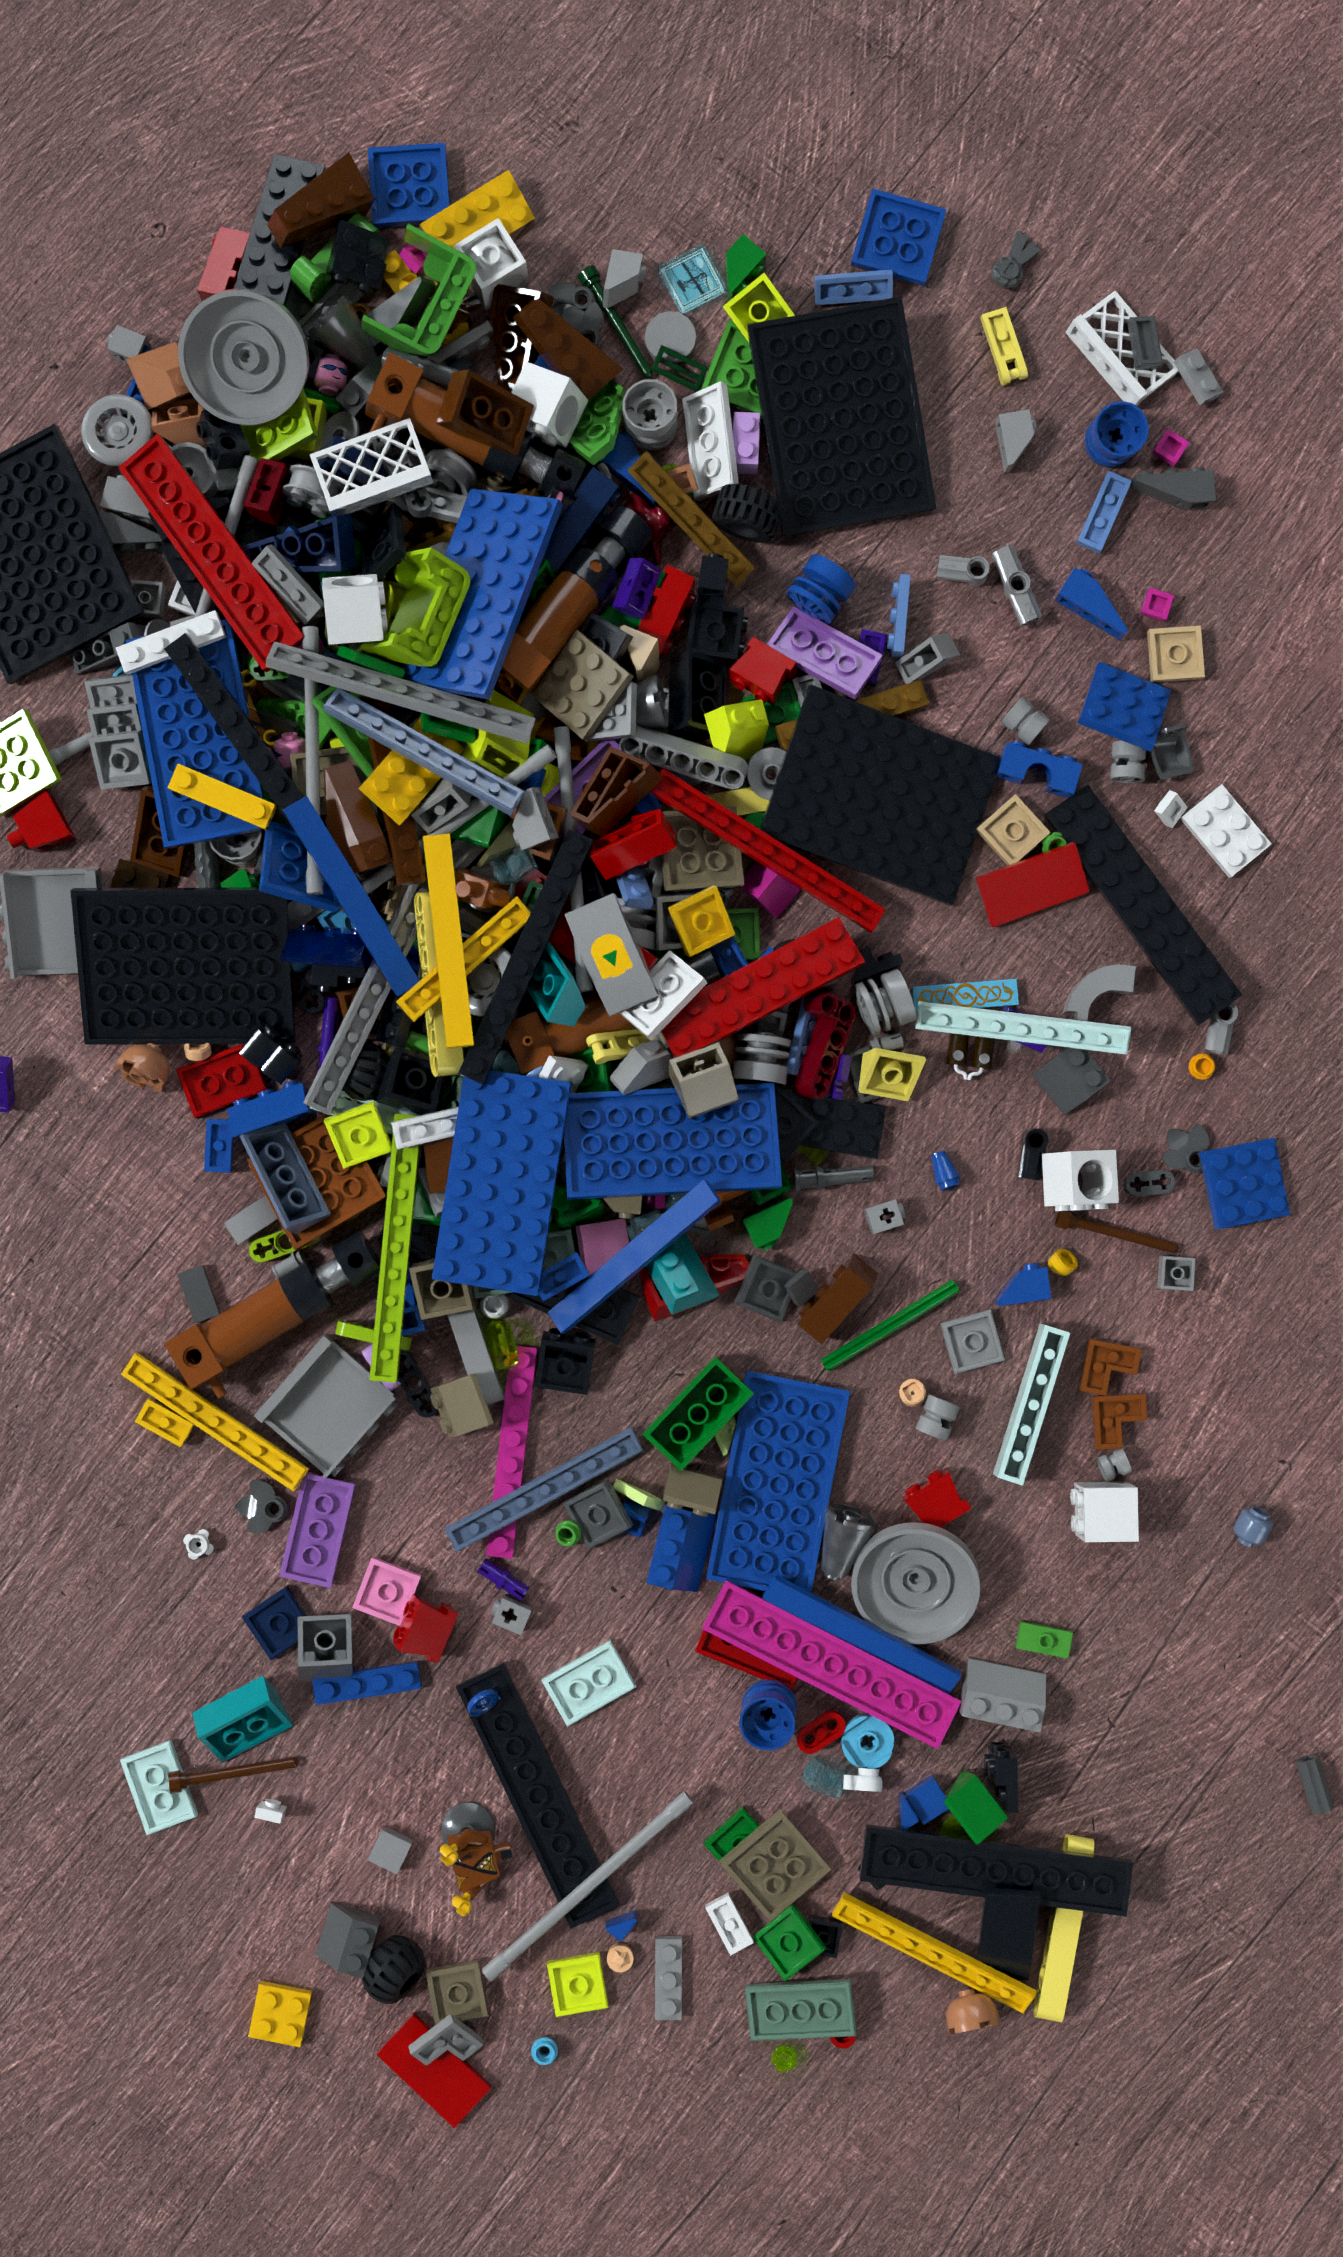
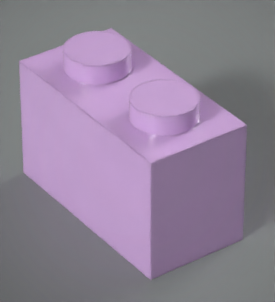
(746, 441)

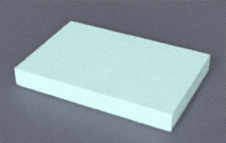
(588, 1682)
(149, 1785)

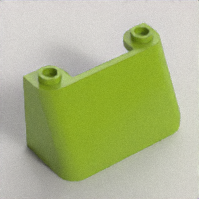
(427, 610)

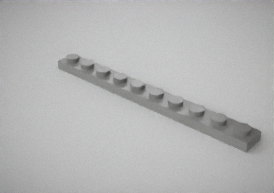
(400, 692)
(362, 1012)

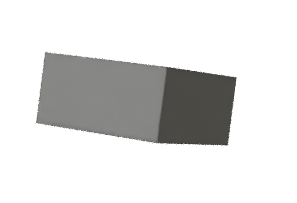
(151, 597)
(1176, 1273)
(390, 1850)

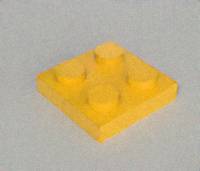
(701, 921)
(280, 2013)

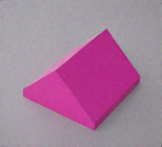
(768, 889)

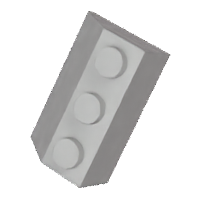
(1003, 1695)

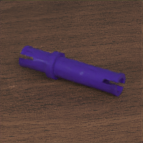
(329, 1026)

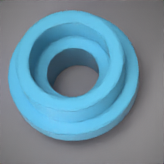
(541, 2058)

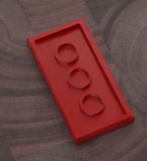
(1032, 884)
(731, 1655)
(445, 2084)

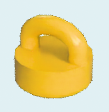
(1063, 1262)

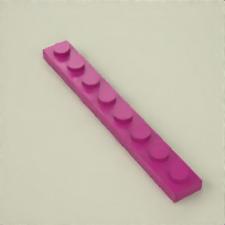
(513, 1443)

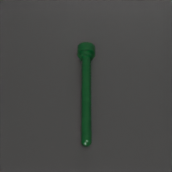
(590, 278)

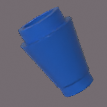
(944, 1171)

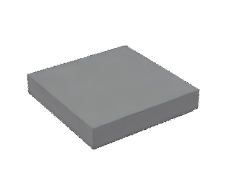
(972, 1341)

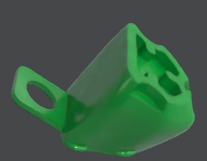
(575, 1212)

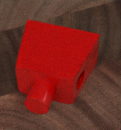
(41, 825)

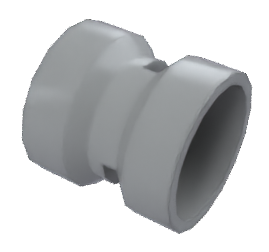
(1114, 1465)

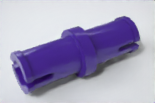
(503, 1579)

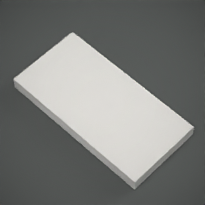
(710, 439)

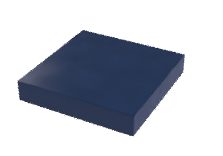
(275, 1622)

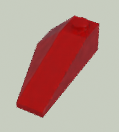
(724, 1270)

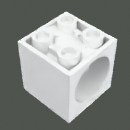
(495, 261)
(555, 401)
(354, 609)
(1098, 1176)
(1105, 1511)

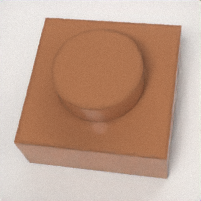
(684, 477)

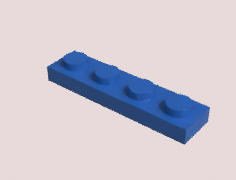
(368, 1683)

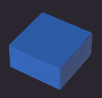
(927, 1799)

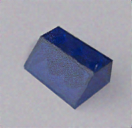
(326, 947)

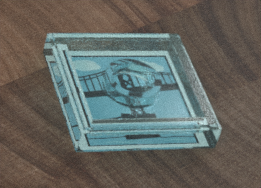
(692, 279)

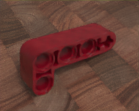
(826, 1043)

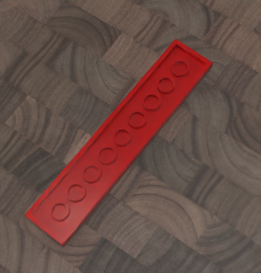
(210, 550)

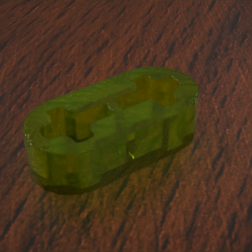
(501, 1345)

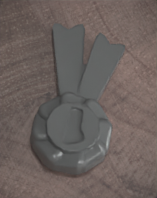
(1008, 270)

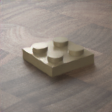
(457, 1991)

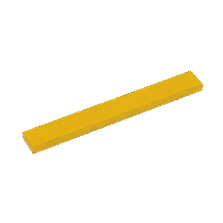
(448, 941)
(215, 1421)
(934, 1953)

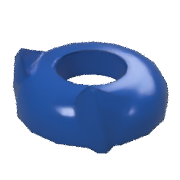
(482, 1702)

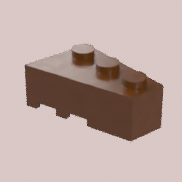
(613, 791)
(837, 1298)

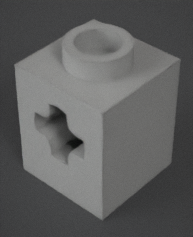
(126, 344)
(873, 1216)
(521, 1610)

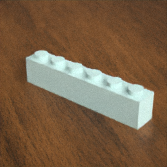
(1031, 1404)

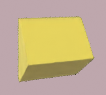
(889, 1073)

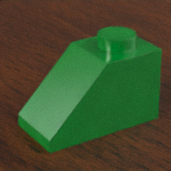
(768, 1224)

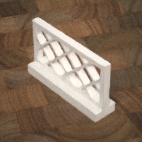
(1108, 360)
(379, 490)

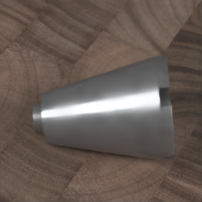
(342, 334)
(650, 704)
(844, 1537)

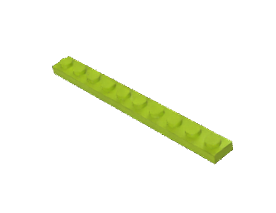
(394, 1261)

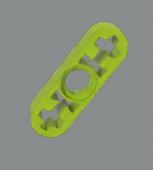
(270, 1255)
(365, 1333)

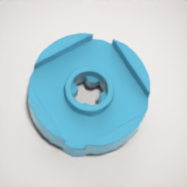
(864, 1756)

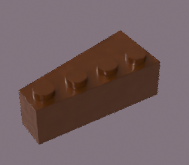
(322, 203)
(565, 348)

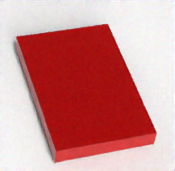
(220, 1081)

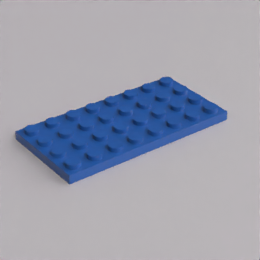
(501, 548)
(185, 733)
(651, 1147)
(502, 1182)
(777, 1482)

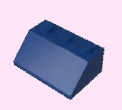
(269, 1109)
(680, 1549)

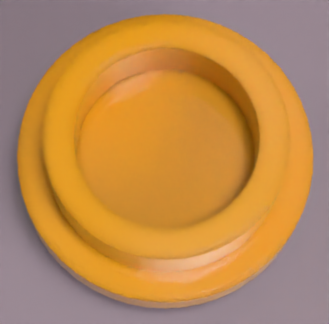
(1201, 1066)

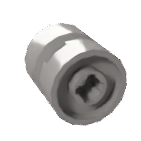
(1025, 720)
(1127, 763)
(937, 1417)

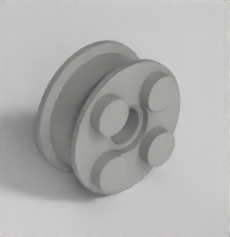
(450, 472)
(306, 492)

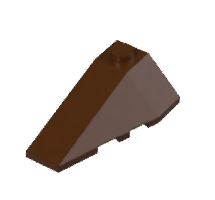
(511, 343)
(352, 819)

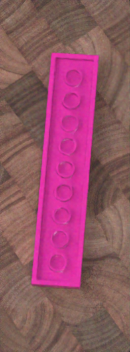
(831, 1664)

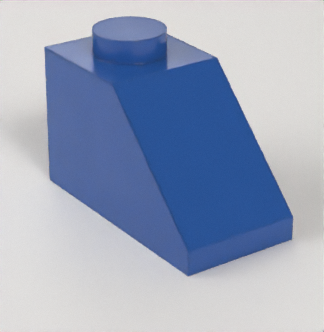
(1026, 1286)

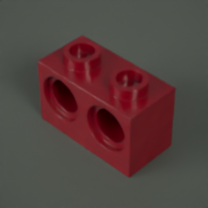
(265, 496)

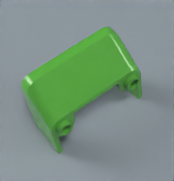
(454, 275)

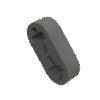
(1148, 1177)

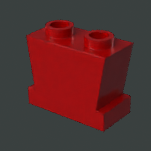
(762, 671)
(936, 1499)
(424, 1628)

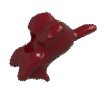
(656, 518)

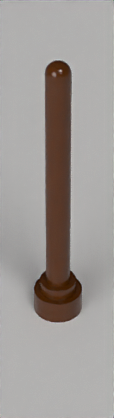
(1067, 1219)
(180, 1780)

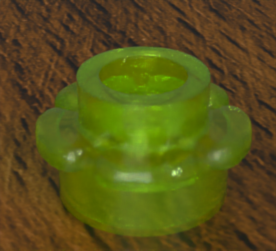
(784, 2051)

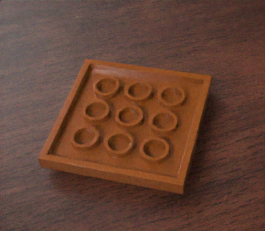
(345, 1191)

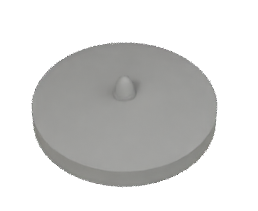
(243, 356)
(916, 1582)

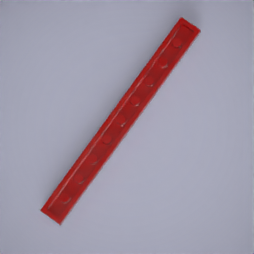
(767, 851)

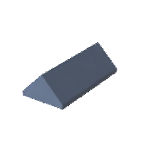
(285, 1177)

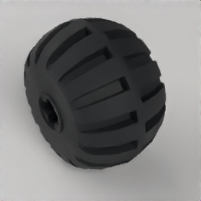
(366, 1073)
(393, 1969)

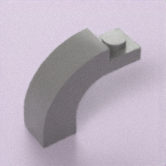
(1107, 979)

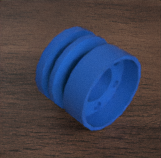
(1130, 432)
(821, 588)
(768, 1728)

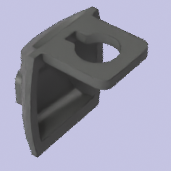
(1172, 753)

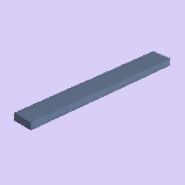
(423, 751)
(543, 1489)

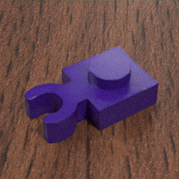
(841, 1075)

